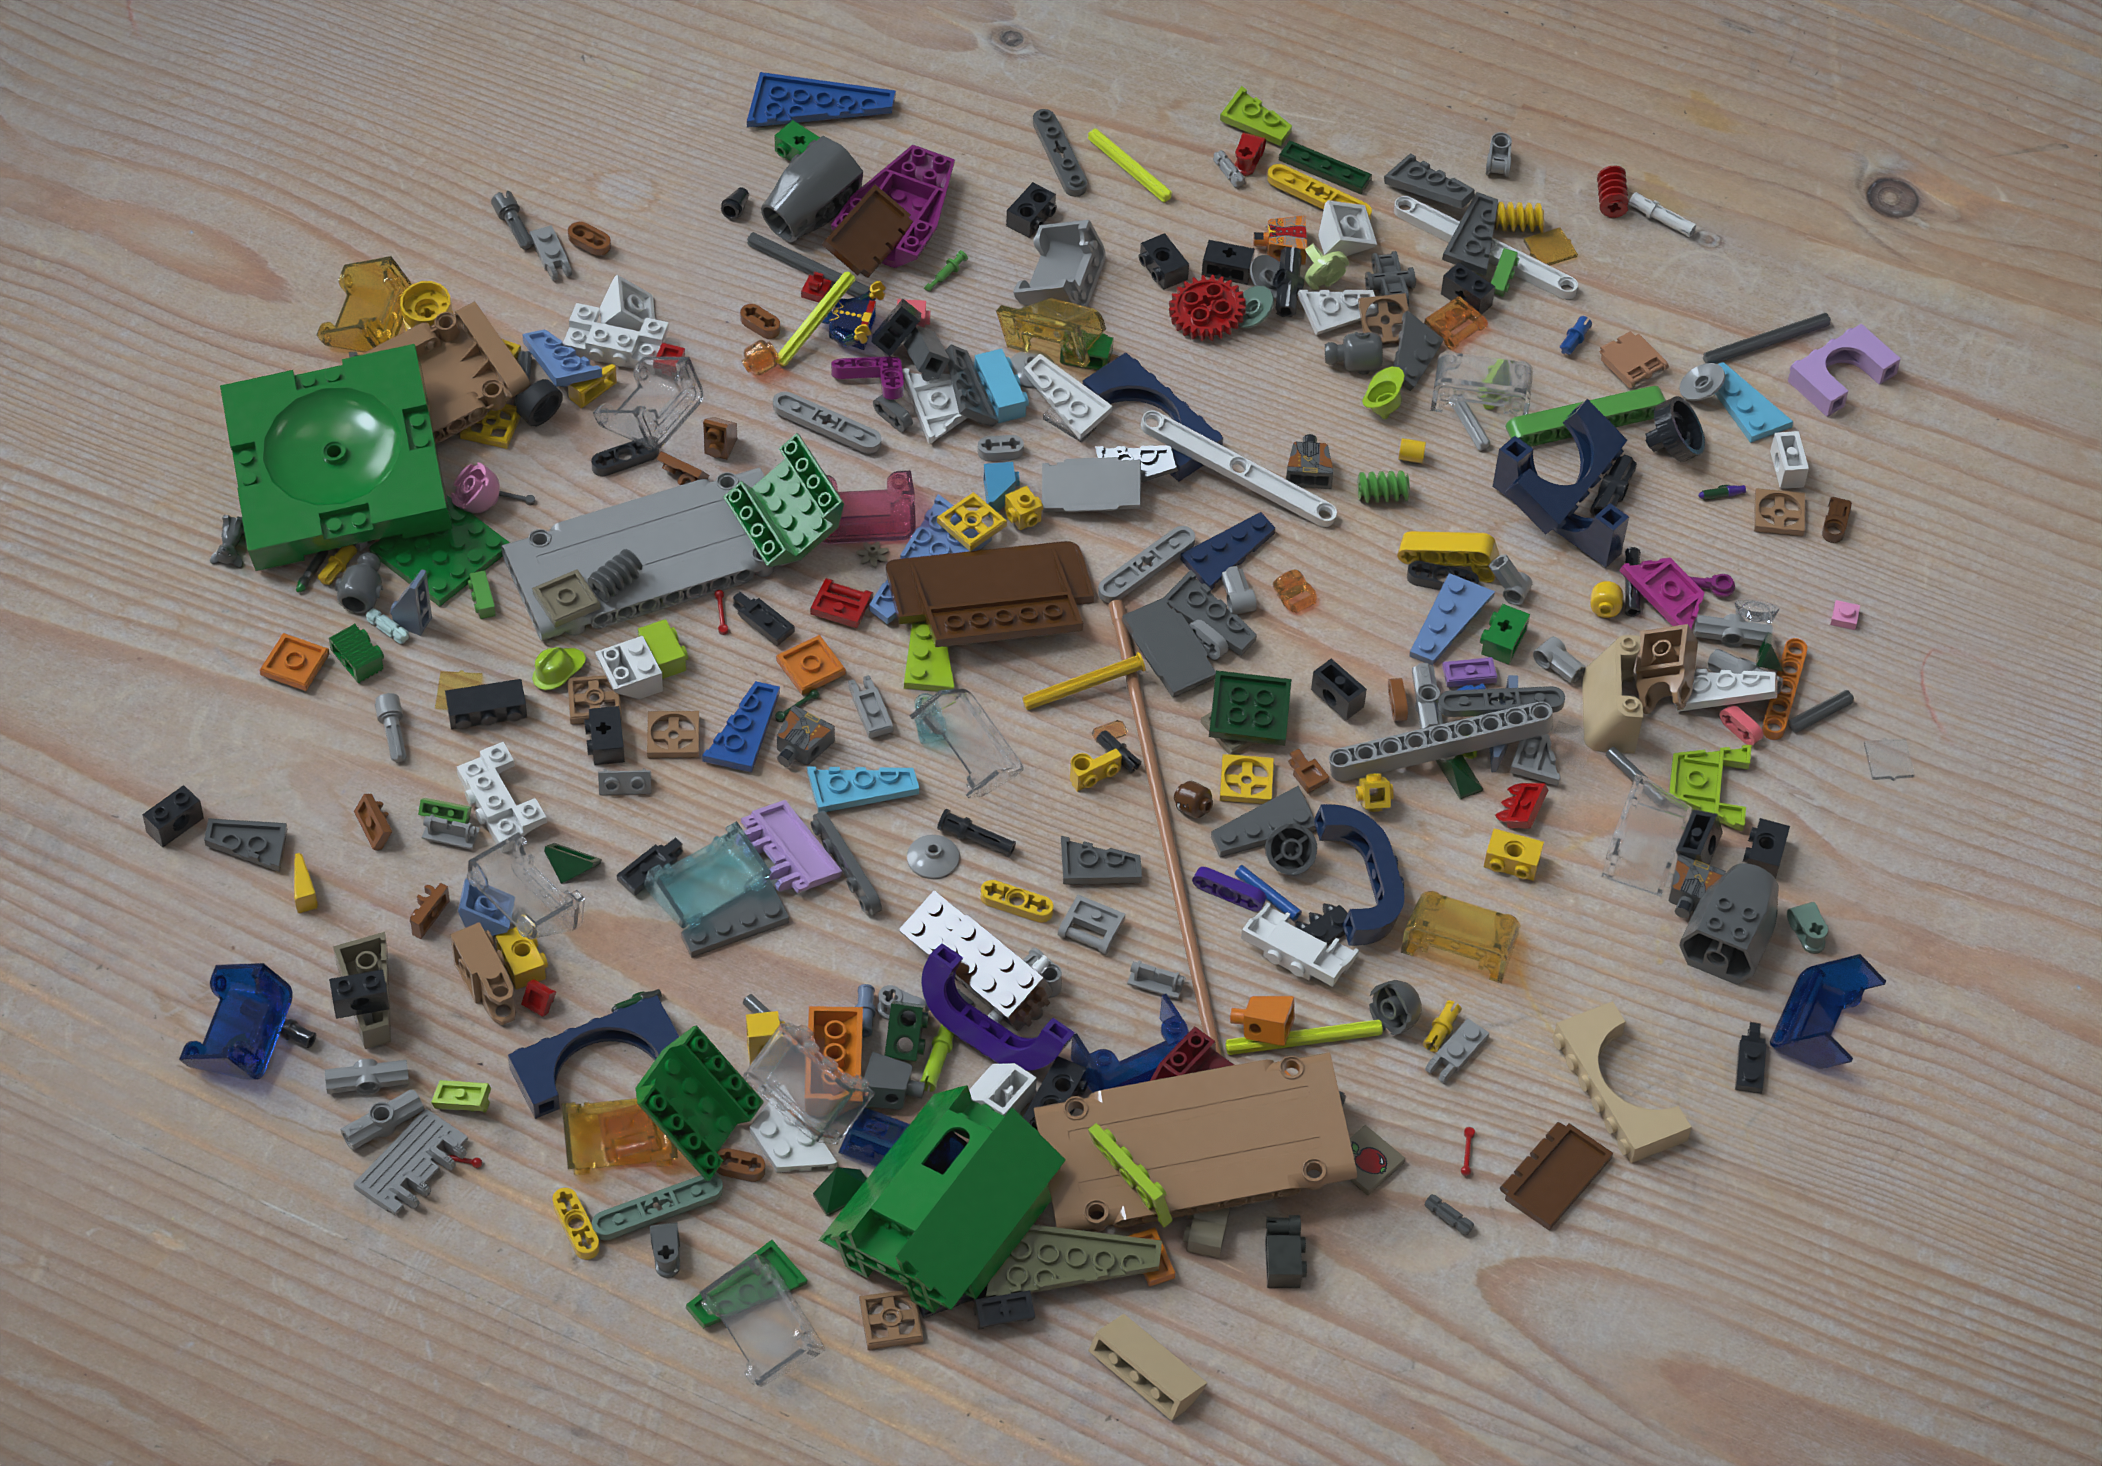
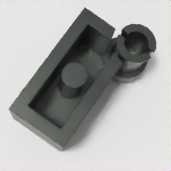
(1284, 1252)

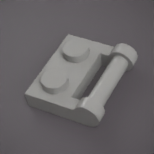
(1094, 917)

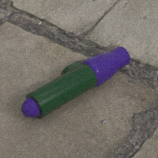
(1722, 491)

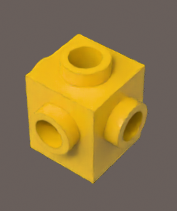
(1023, 508)
(1380, 799)

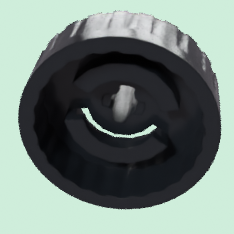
(1676, 430)

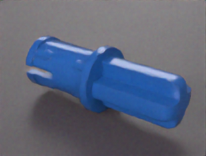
(1575, 335)

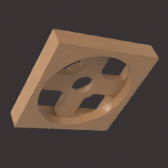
(1374, 321)
(1779, 497)
(577, 683)
(673, 719)
(894, 1338)

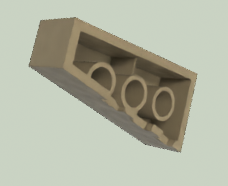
(360, 957)

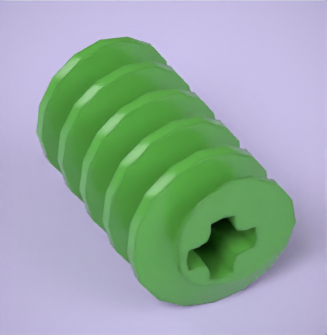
(1383, 485)

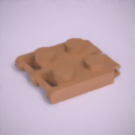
(1632, 358)

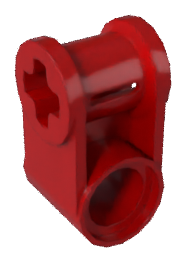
(1249, 153)

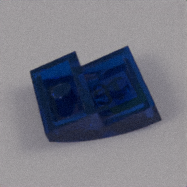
(871, 1137)

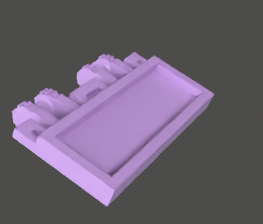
(786, 838)

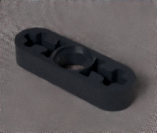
(611, 467)
(1435, 569)

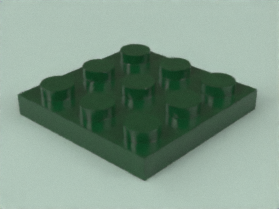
(1250, 708)

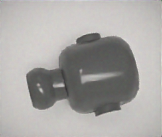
(1359, 352)
(360, 584)

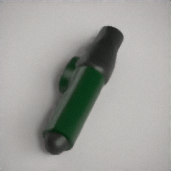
(635, 998)

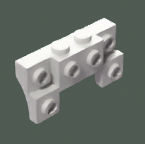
(612, 343)
(492, 798)
(1297, 949)

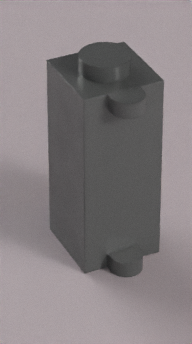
(926, 352)

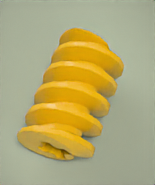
(1519, 216)

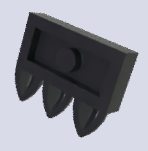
(1325, 926)

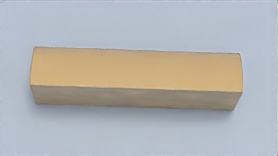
(1147, 1366)

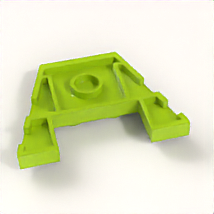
(1698, 777)

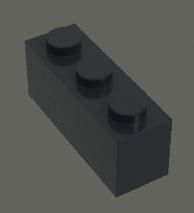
(486, 704)

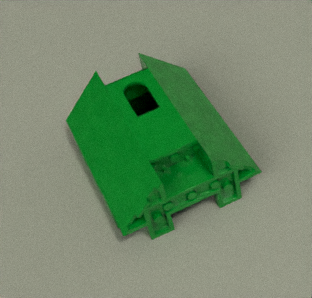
(953, 1228)

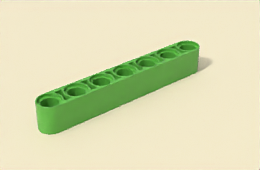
(1619, 409)

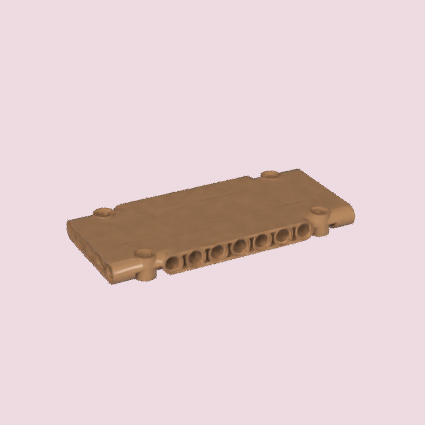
(462, 368)
(1204, 1138)

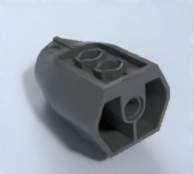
(812, 190)
(1733, 924)

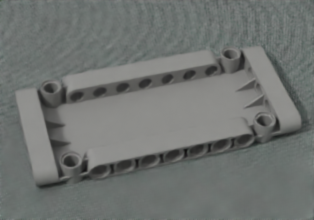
(680, 535)

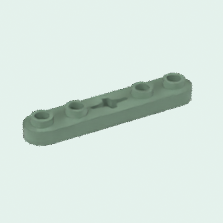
(632, 1215)

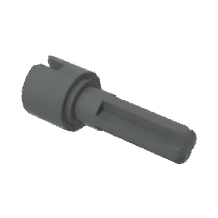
(508, 210)

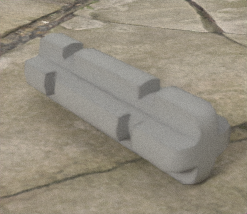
(1229, 169)

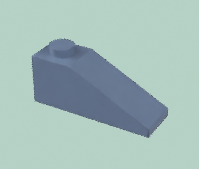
(414, 606)

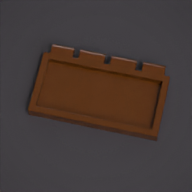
(869, 232)
(1555, 1174)

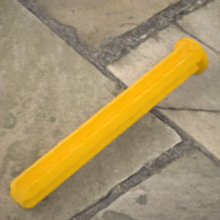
(1084, 682)

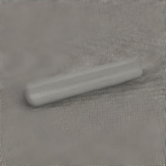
(1472, 425)

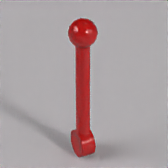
(723, 628)
(1469, 1133)
(476, 1162)

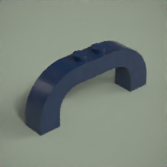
(1364, 834)

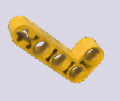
(1451, 550)

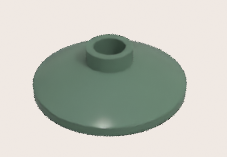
(1258, 306)

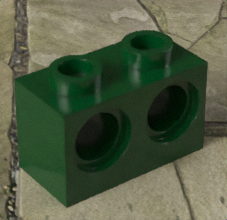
(899, 1029)

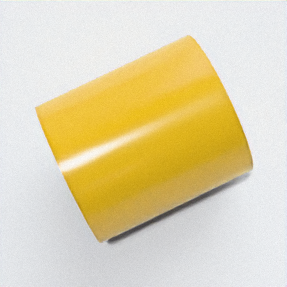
(1412, 450)

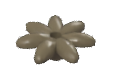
(872, 553)

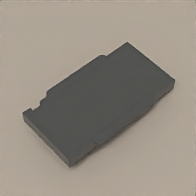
(1169, 646)

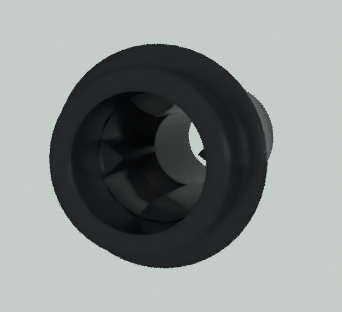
(734, 204)

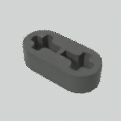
(893, 413)

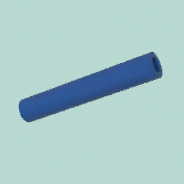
(1272, 895)

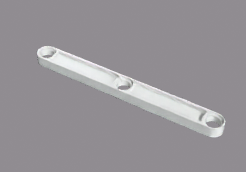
(1528, 267)
(1254, 477)

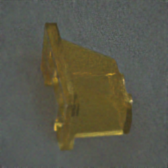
(1055, 321)

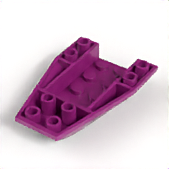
(919, 185)

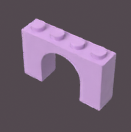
(1854, 347)

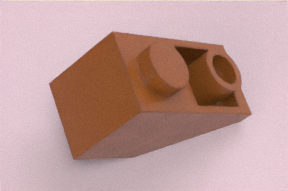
(719, 437)

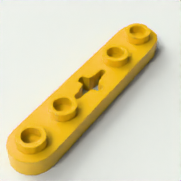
(1306, 187)

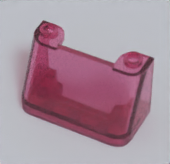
(877, 513)

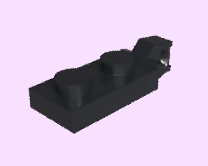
(763, 618)
(635, 874)
(1751, 1061)

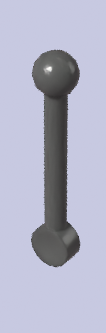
(529, 499)

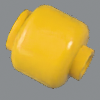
(1606, 599)

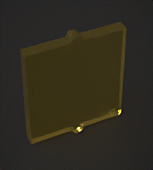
(1550, 247)
(454, 680)

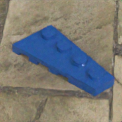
(745, 730)

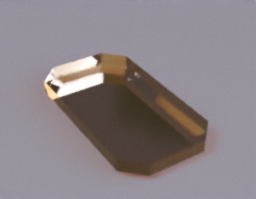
(1115, 728)

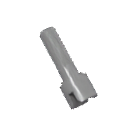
(390, 713)

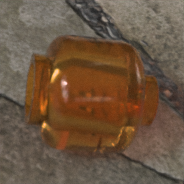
(760, 357)

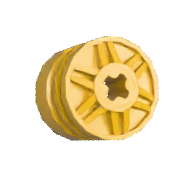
(423, 303)

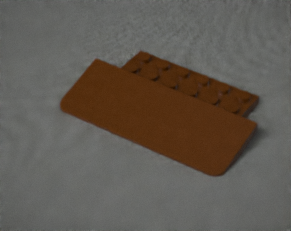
(993, 592)

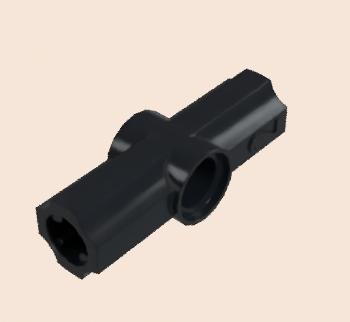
(1288, 282)
(1615, 484)

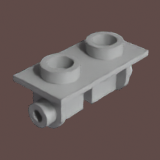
(624, 782)
(450, 832)
(1156, 980)

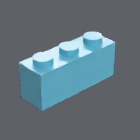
(1001, 385)

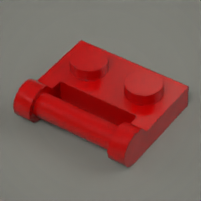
(841, 608)

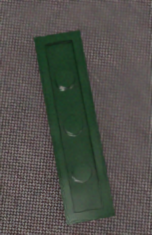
(1325, 167)

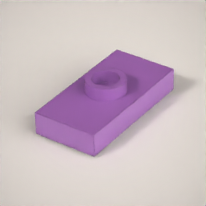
(1469, 672)

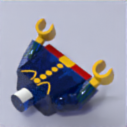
(854, 318)

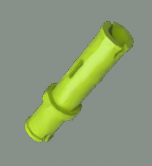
(940, 1048)

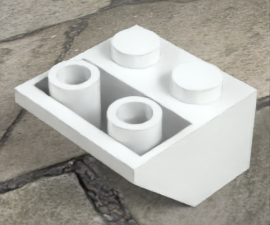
(631, 668)
(1004, 1088)

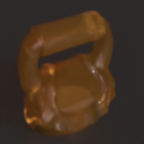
(1292, 584)

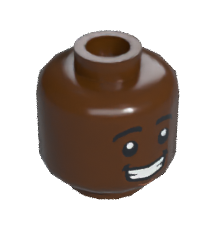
(1193, 799)

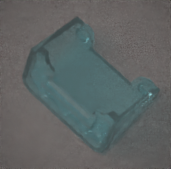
(708, 878)

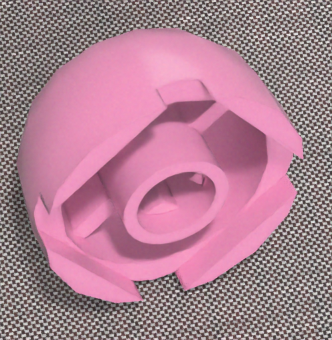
(476, 489)

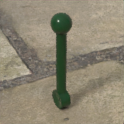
(780, 715)

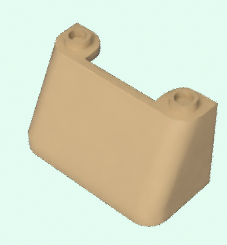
(1607, 714)

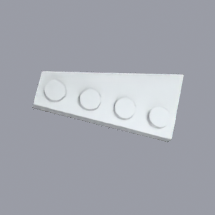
(1068, 397)
(1729, 688)

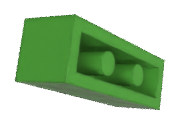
(1504, 271)
(481, 594)
(445, 810)

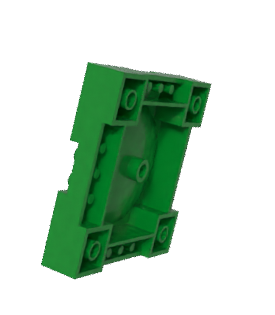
(335, 456)

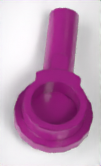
(1720, 585)

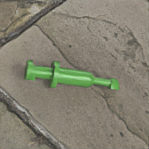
(952, 266)

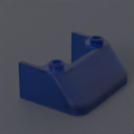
(1815, 1008)
(1107, 1072)

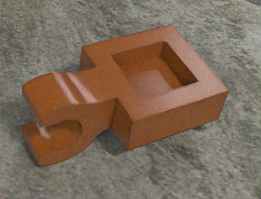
(1308, 774)

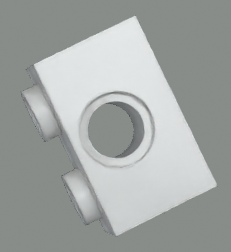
(1789, 460)

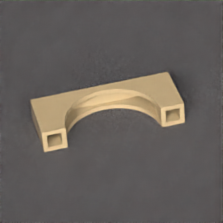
(1637, 1129)

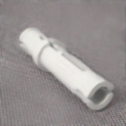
(1654, 210)

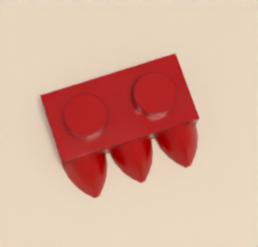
(1523, 805)

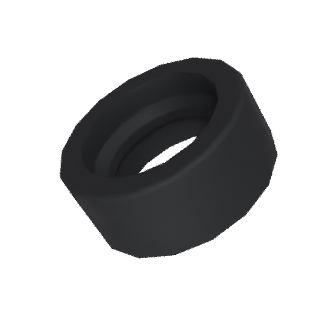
(539, 402)

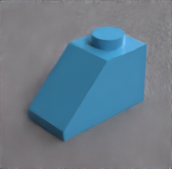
(998, 481)

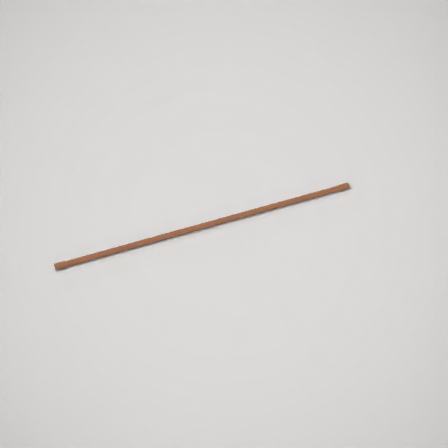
(1117, 610)

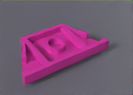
(1666, 589)

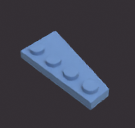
(559, 361)
(1451, 612)

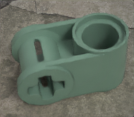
(1808, 926)

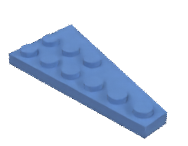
(926, 541)

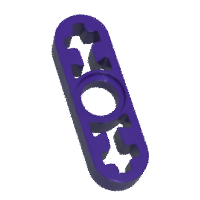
(1229, 889)

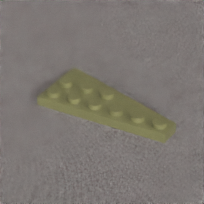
(1069, 1257)

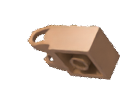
(1666, 666)
(483, 970)

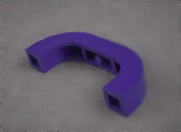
(979, 1029)

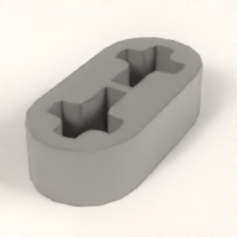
(1000, 447)
(1210, 639)

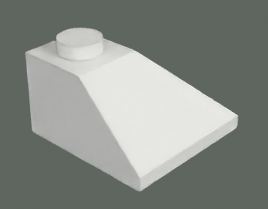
(1345, 228)
(626, 305)

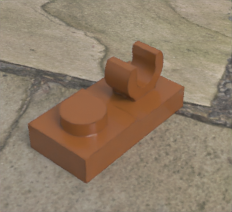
(673, 464)
(373, 821)
(430, 909)

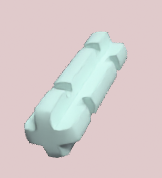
(387, 626)

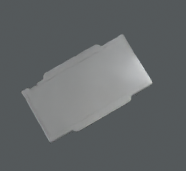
(1091, 485)

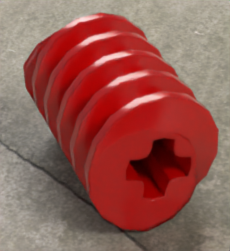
(1612, 191)

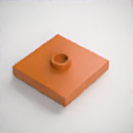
(294, 662)
(810, 664)

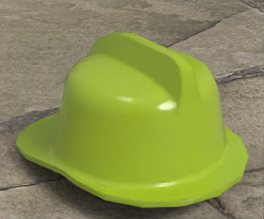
(1384, 391)
(556, 666)

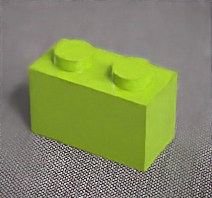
(665, 647)

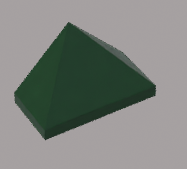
(1768, 655)
(1460, 776)
(569, 862)
(838, 1189)

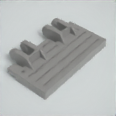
(411, 1162)

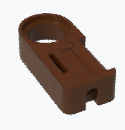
(1837, 517)

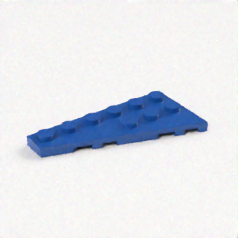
(789, 98)

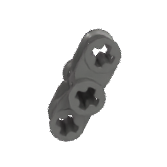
(1389, 277)

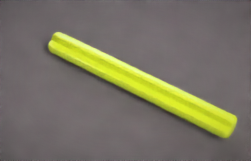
(1130, 165)
(815, 318)

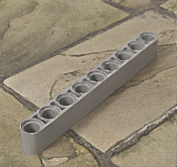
(1483, 732)

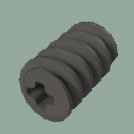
(615, 574)

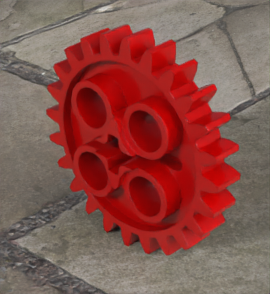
(1207, 307)

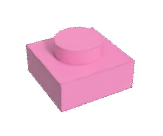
(1845, 615)

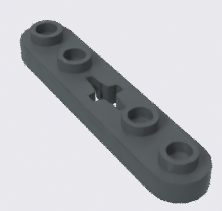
(1066, 168)
(1484, 701)
(856, 878)

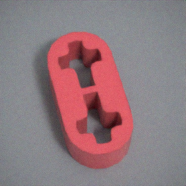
(1741, 724)

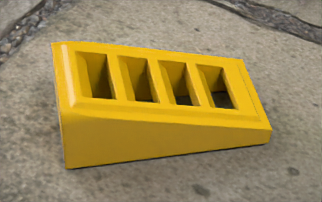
(586, 391)
(304, 891)

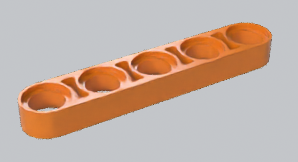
(1783, 698)

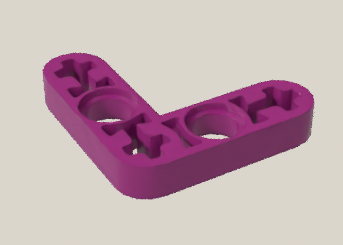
(886, 368)

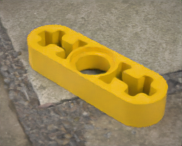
(995, 901)
(575, 1235)

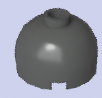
(1291, 848)
(1396, 1006)

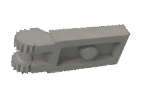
(550, 251)
(871, 708)
(1458, 1049)

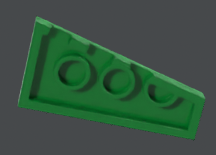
(788, 1271)

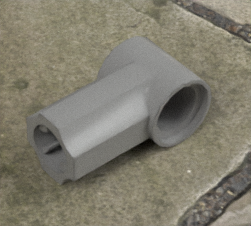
(1515, 583)
(1239, 596)
(1554, 655)

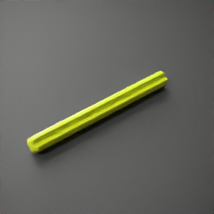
(1309, 1036)

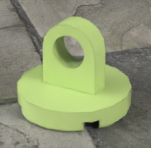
(1326, 268)

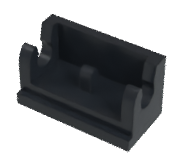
(1004, 1309)

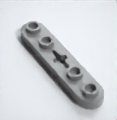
(840, 429)
(1159, 554)

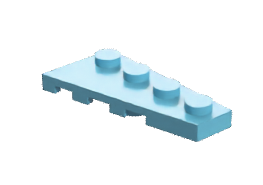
(1749, 408)
(850, 788)

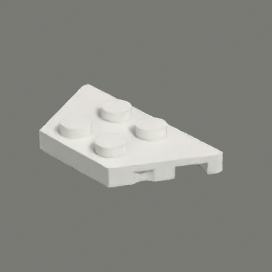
(933, 403)
(786, 1145)

